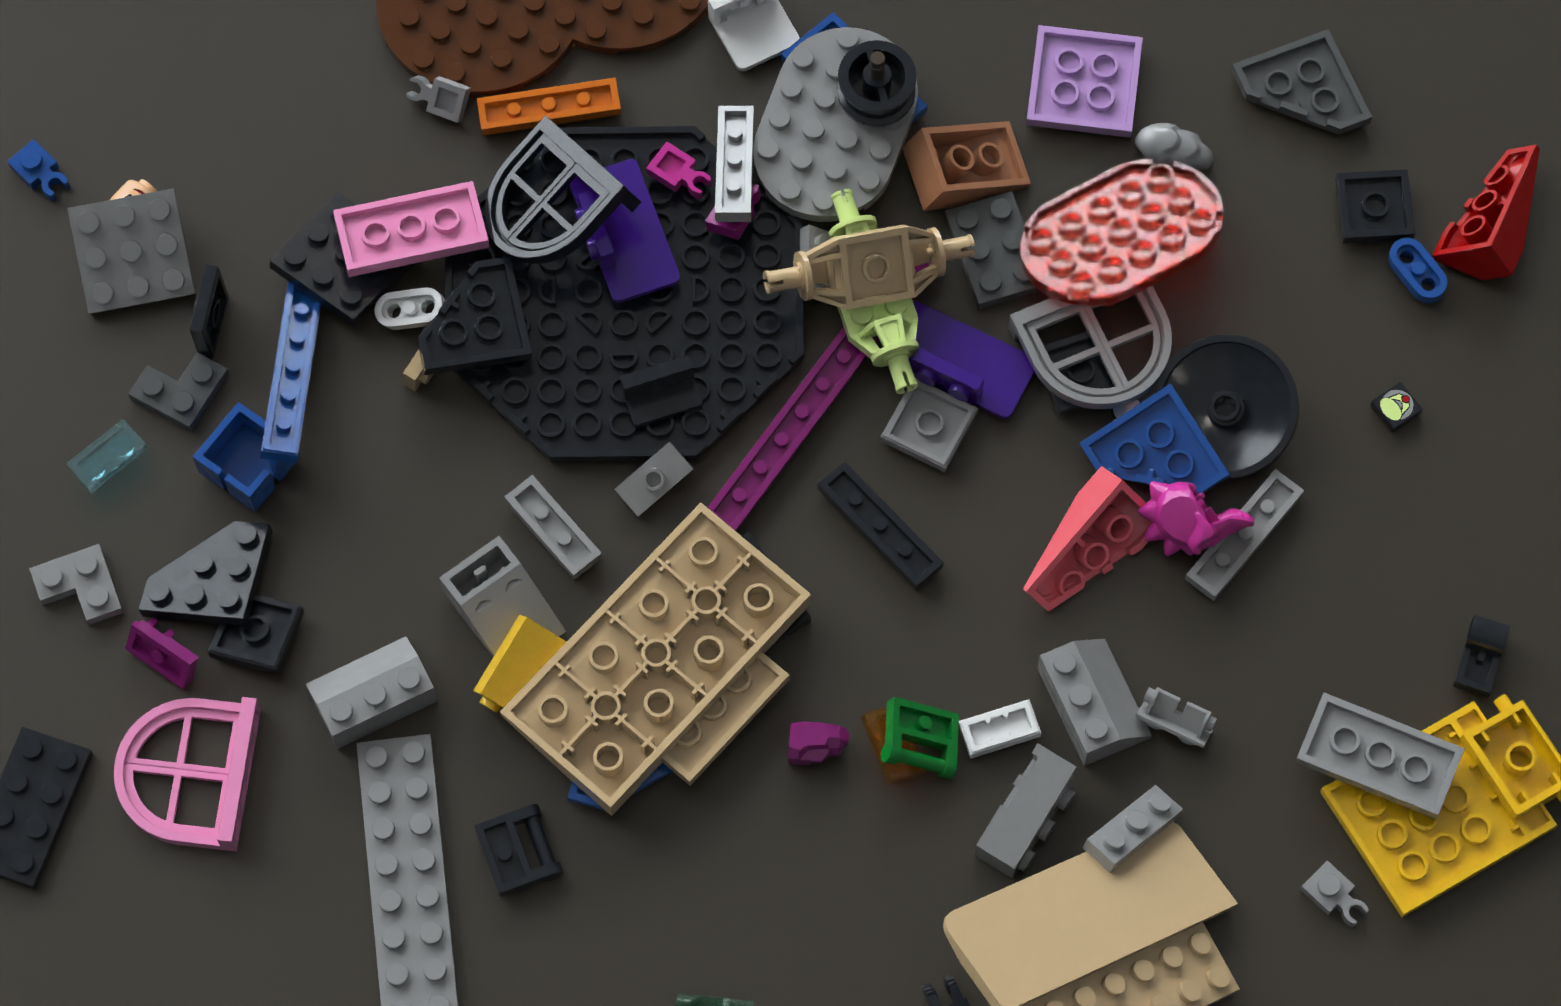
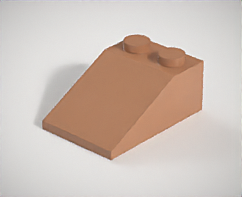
(964, 163)

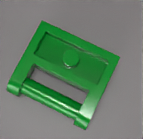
(924, 727)

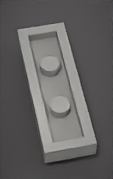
(553, 527)
(1132, 828)

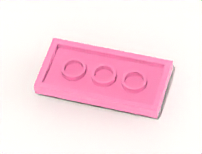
(411, 228)

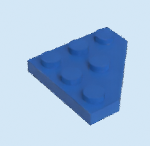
(1157, 444)

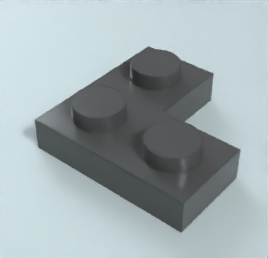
(183, 399)

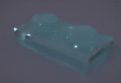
(107, 456)

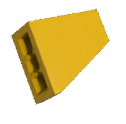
(516, 662)

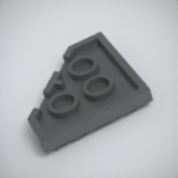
(1305, 83)

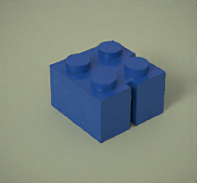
(233, 458)

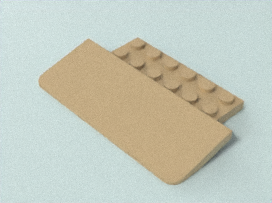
(1099, 934)

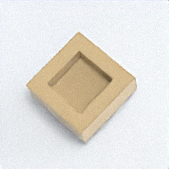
(414, 373)

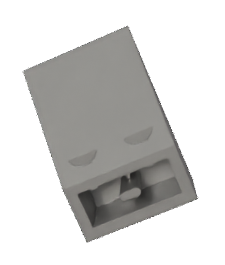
(493, 591)

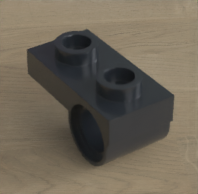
(1481, 655)

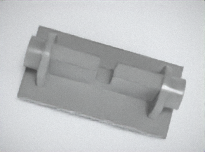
(1160, 712)

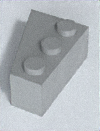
(1027, 813)

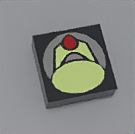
(1396, 407)

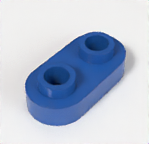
(1420, 271)

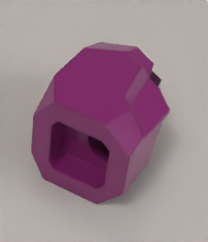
(815, 742)

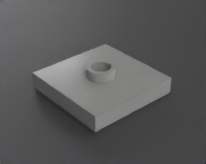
(929, 425)

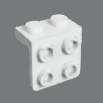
(752, 30)

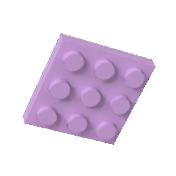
(1084, 81)

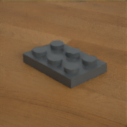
(997, 231)

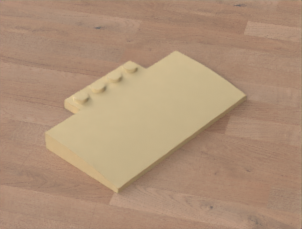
(664, 664)

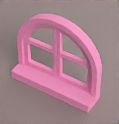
(234, 776)

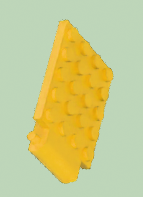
(1485, 817)

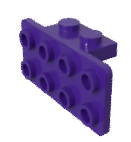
(629, 244)
(969, 363)

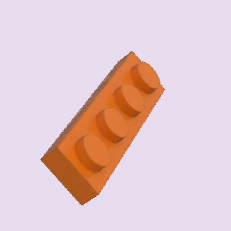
(558, 103)

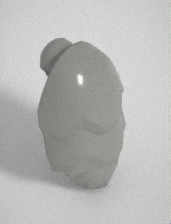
(1169, 143)

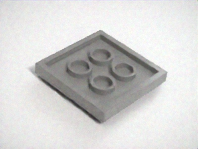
(131, 250)

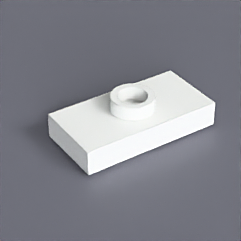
(999, 728)

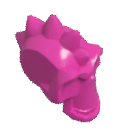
(1186, 521)

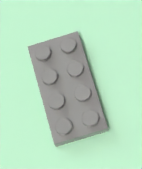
(1380, 755)

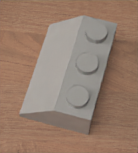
(372, 692)
(1092, 699)

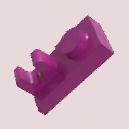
(162, 652)

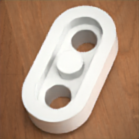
(412, 306)

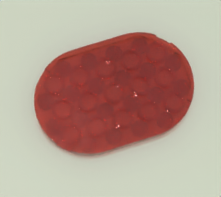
(1121, 232)

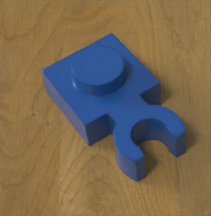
(37, 167)

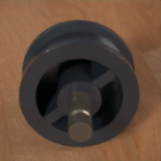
(876, 83)

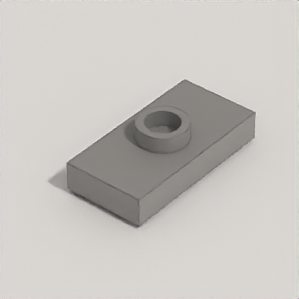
(653, 479)

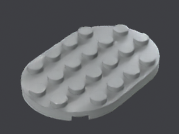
(811, 145)

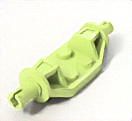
(891, 321)

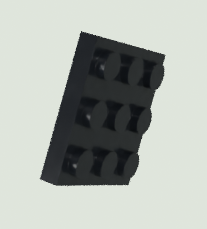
(318, 268)

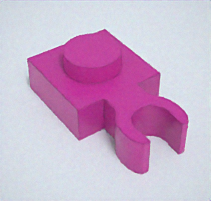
(675, 169)

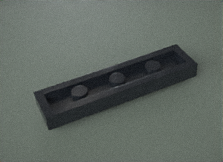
(880, 525)

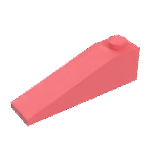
(1091, 537)

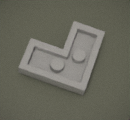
(79, 573)

